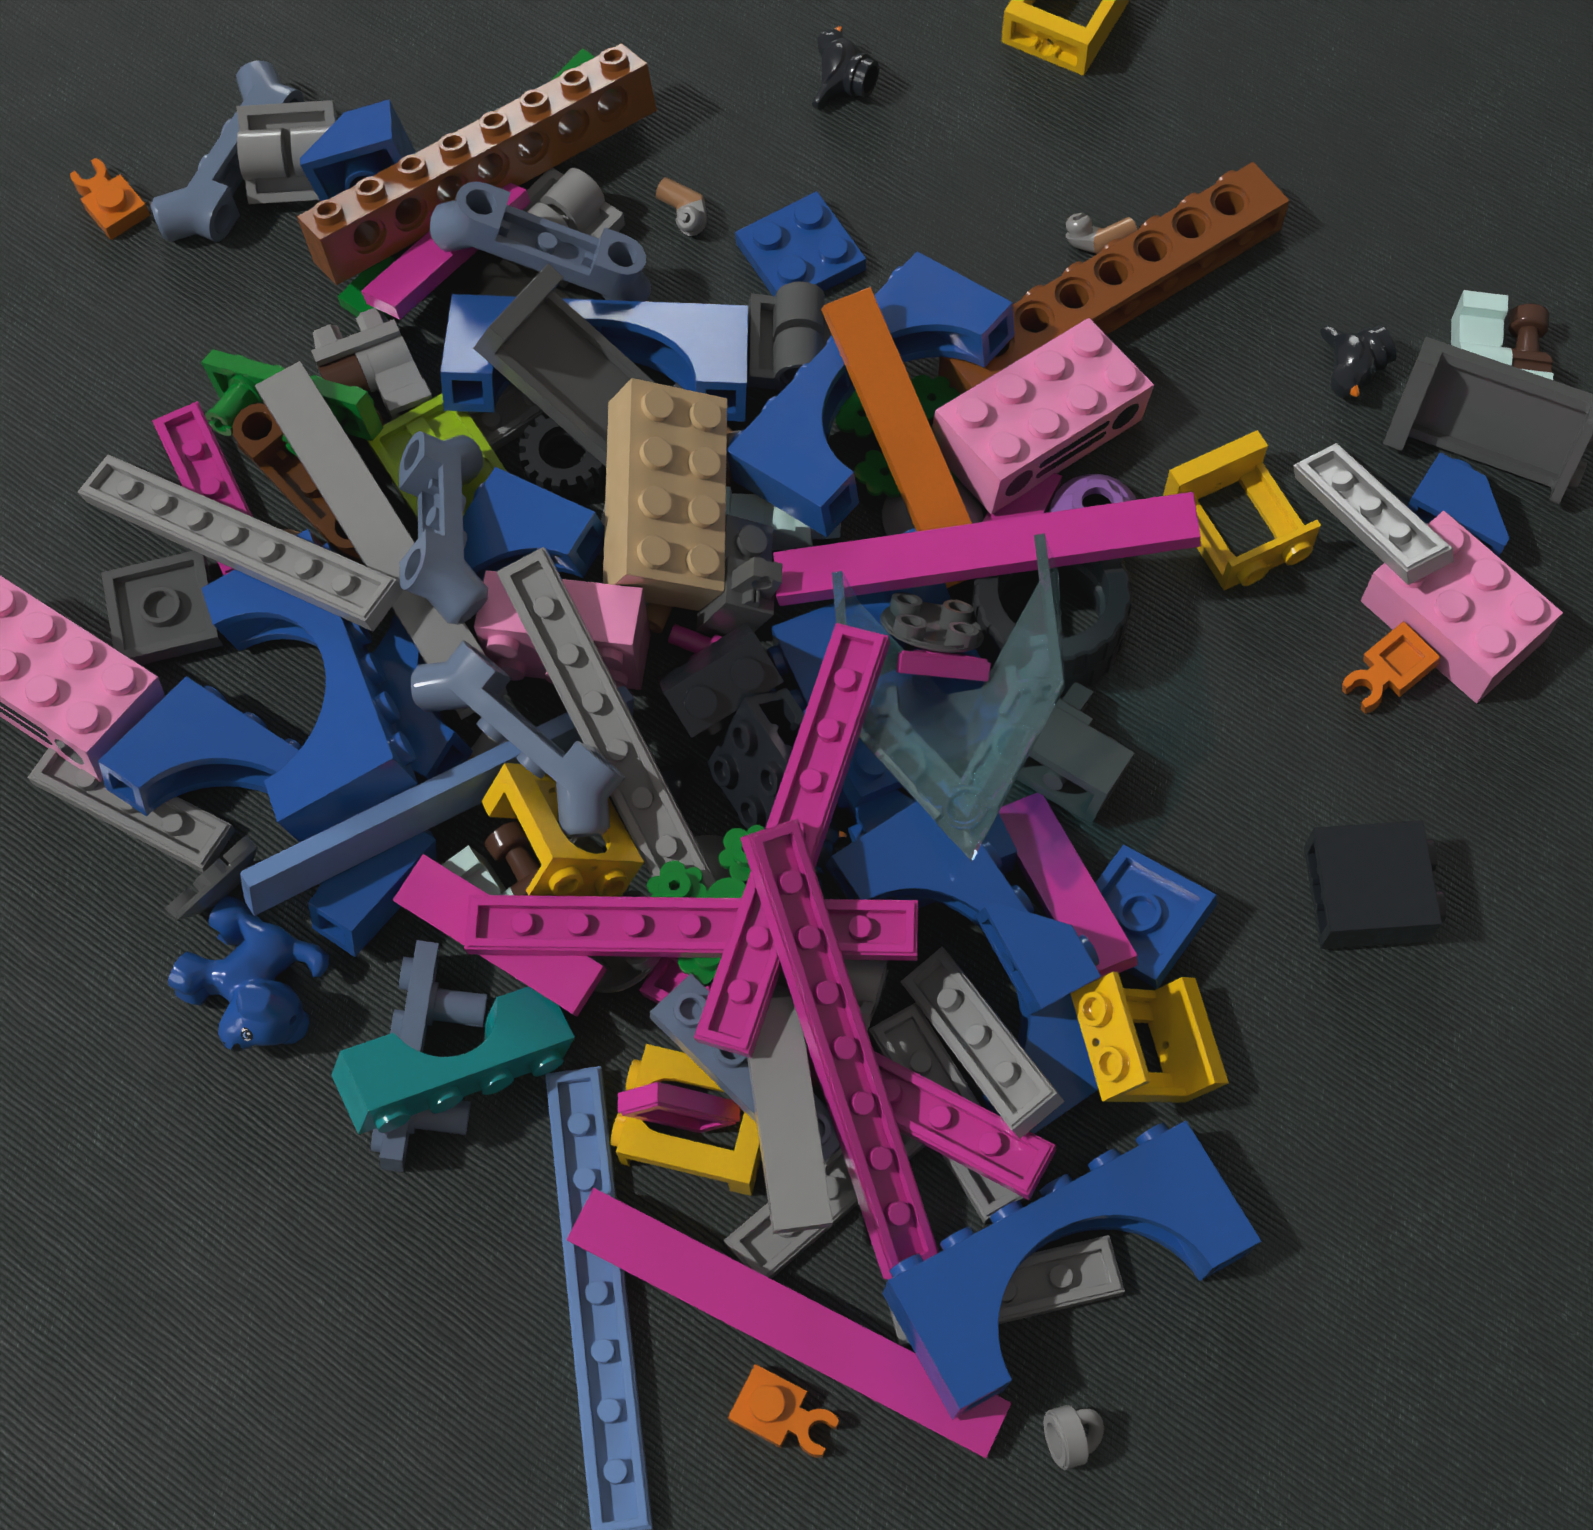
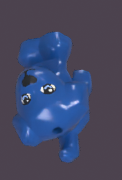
(259, 1007)

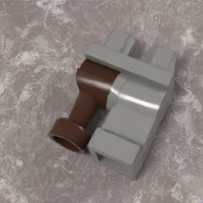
(373, 361)

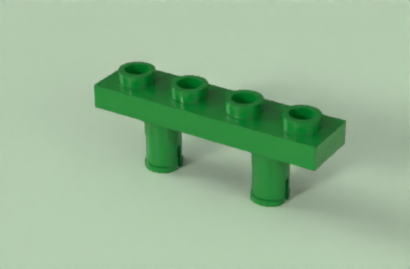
(235, 383)

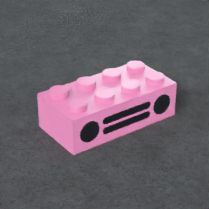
(1040, 415)
(66, 682)

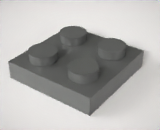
(160, 608)

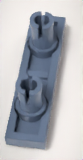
(423, 1006)
(679, 1017)

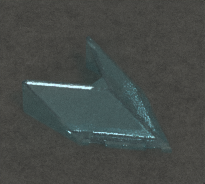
(966, 746)

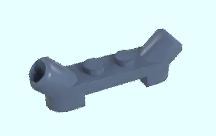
(207, 202)
(486, 222)
(436, 563)
(581, 774)

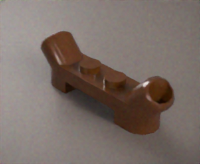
(262, 442)

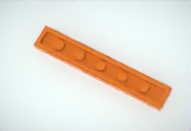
(895, 413)

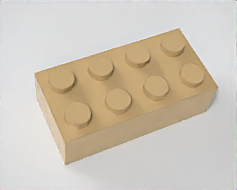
(666, 494)

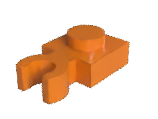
(110, 201)
(1394, 662)
(773, 1409)

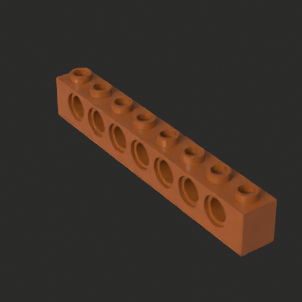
(498, 149)
(1219, 226)

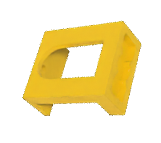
(1243, 463)
(564, 867)
(1178, 1031)
(642, 1144)

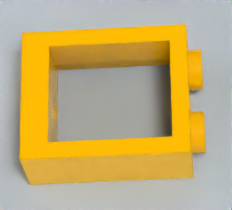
(1072, 44)

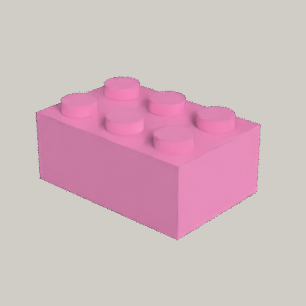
(1468, 612)
(611, 613)

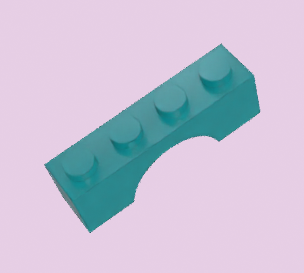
(390, 1081)

